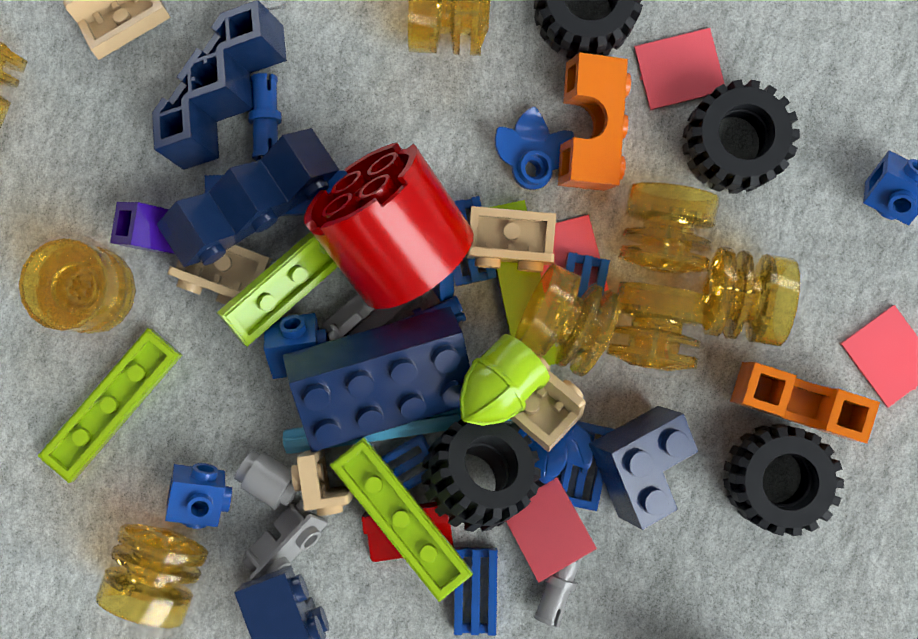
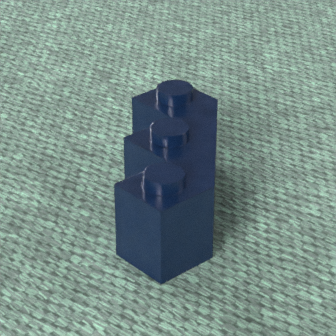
(217, 84)
(248, 199)

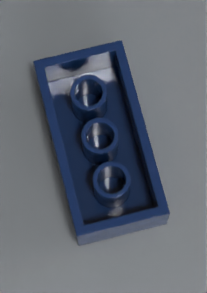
(378, 378)

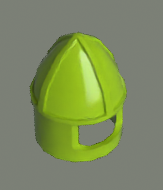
(501, 382)

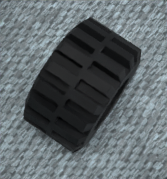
(586, 35)
(763, 113)
(815, 489)
(459, 495)

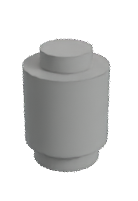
(266, 479)

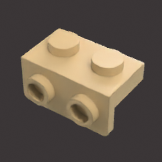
(114, 23)
(512, 237)
(225, 276)
(551, 411)
(312, 480)

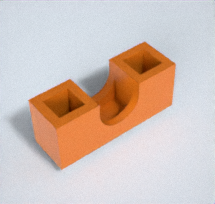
(600, 88)
(804, 402)

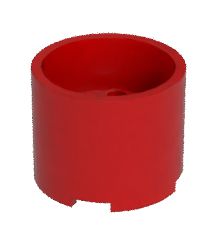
(390, 226)

